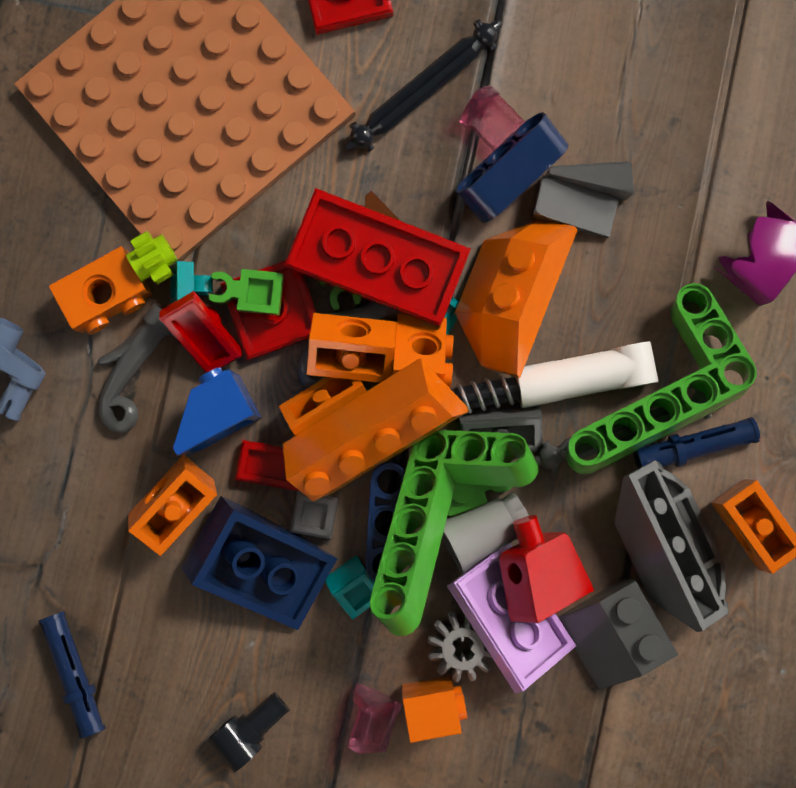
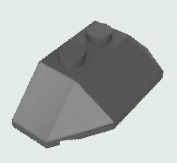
(671, 546)

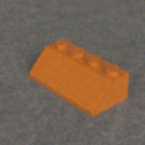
(370, 430)

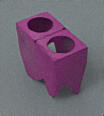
(771, 257)

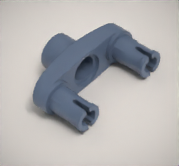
(22, 370)

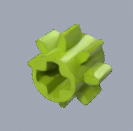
(151, 257)

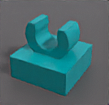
(185, 282)

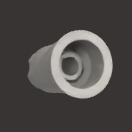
(482, 530)

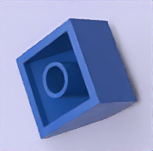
(214, 411)

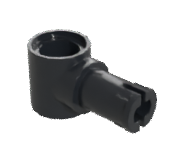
(241, 737)

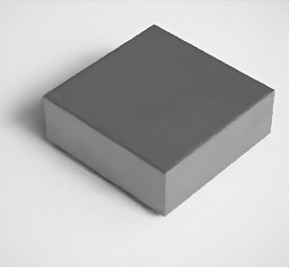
(314, 517)

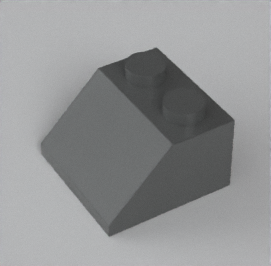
(618, 634)

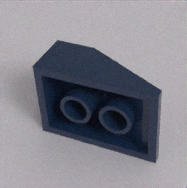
(257, 564)

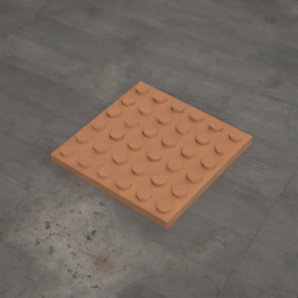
(185, 109)

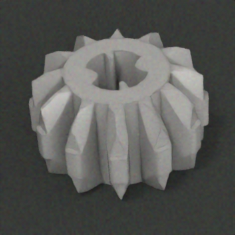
(447, 649)

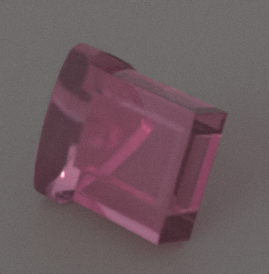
(490, 117)
(374, 720)

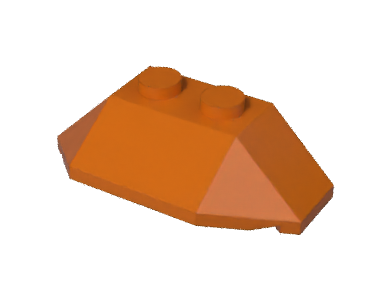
(512, 292)

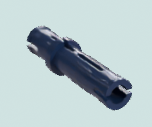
(679, 449)
(72, 675)

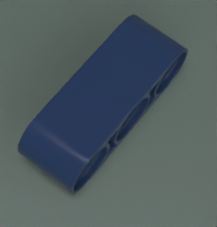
(512, 167)
(379, 502)

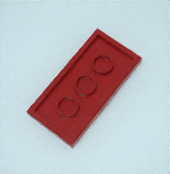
(377, 257)

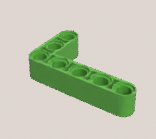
(674, 397)
(431, 510)

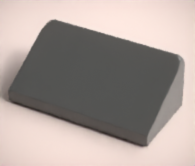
(507, 419)

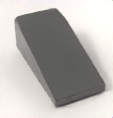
(608, 178)
(574, 206)

